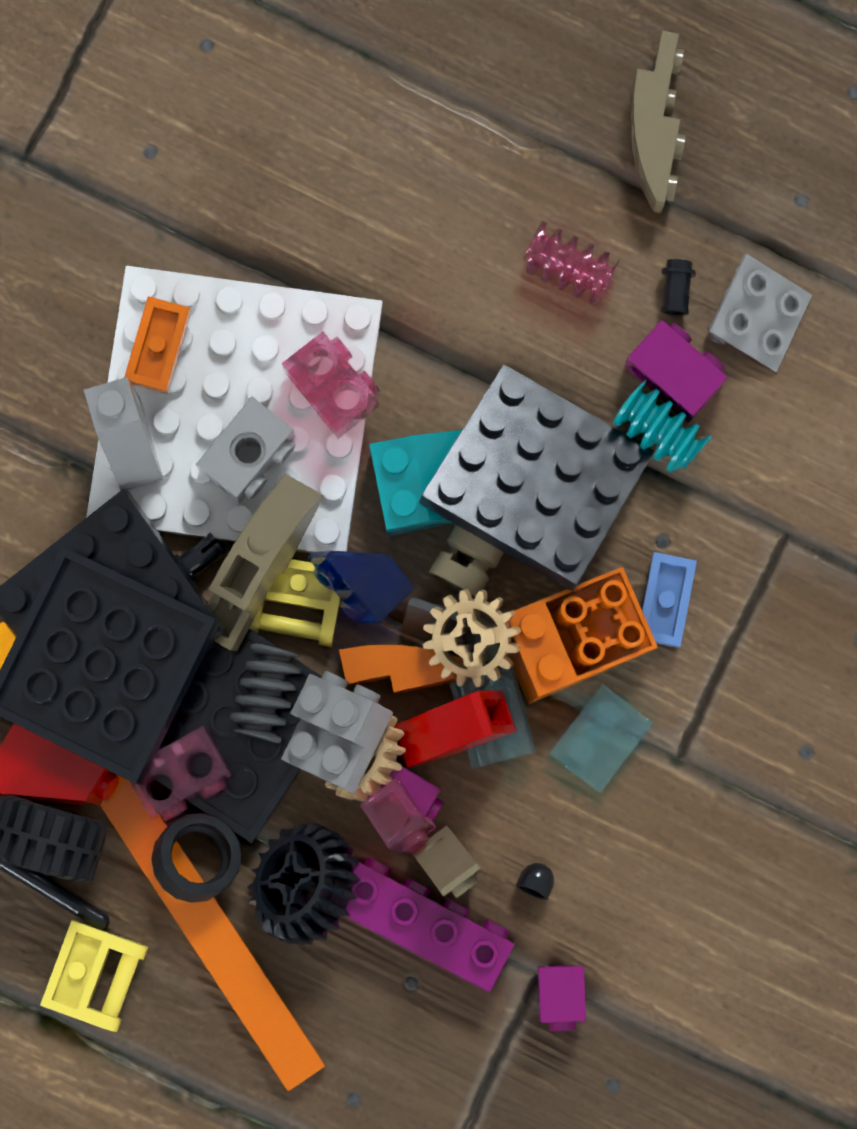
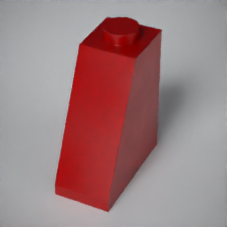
(455, 727)
(49, 773)

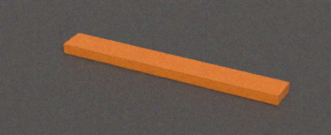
(219, 946)

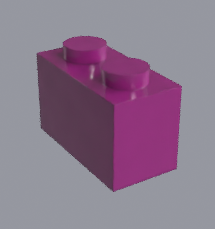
(676, 369)

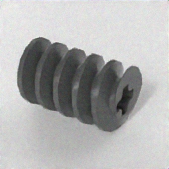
(265, 692)

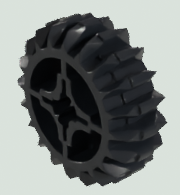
(303, 884)

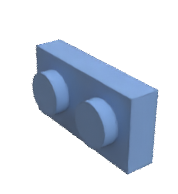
(668, 597)

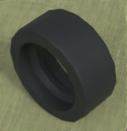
(224, 840)

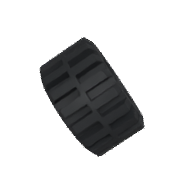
(50, 839)

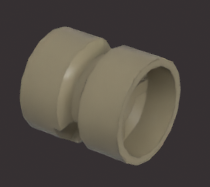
(465, 545)

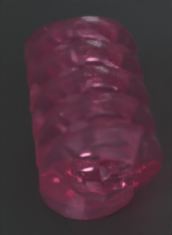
(569, 264)

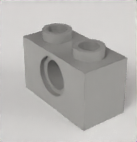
(251, 425)

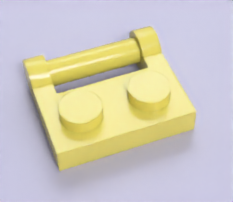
(302, 589)
(80, 969)

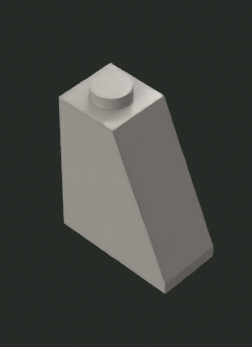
(124, 433)

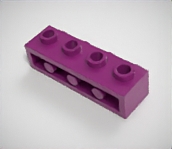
(427, 927)

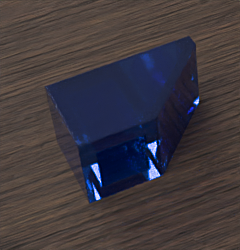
(364, 581)

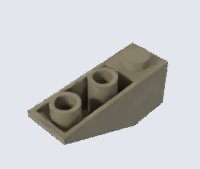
(447, 863)

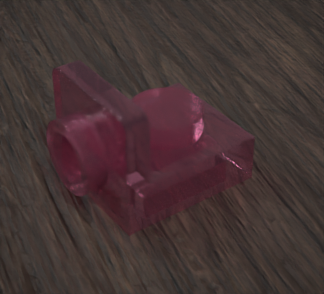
(398, 818)

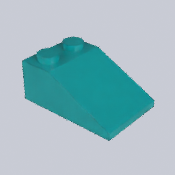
(402, 474)

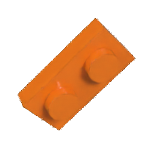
(157, 344)

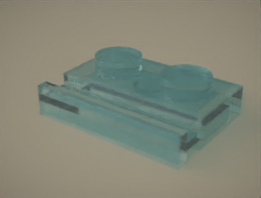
(600, 738)
(509, 746)

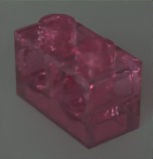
(323, 389)
(174, 763)

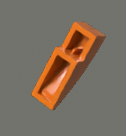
(403, 664)

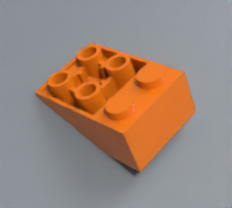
(578, 635)

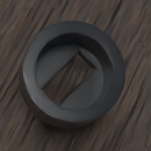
(536, 881)

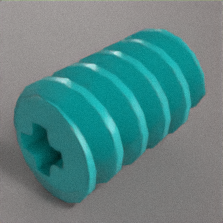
(660, 428)

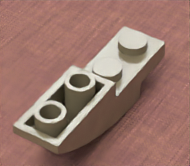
(652, 134)
(259, 555)

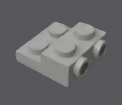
(336, 730)

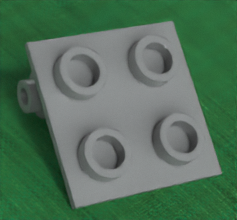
(759, 313)

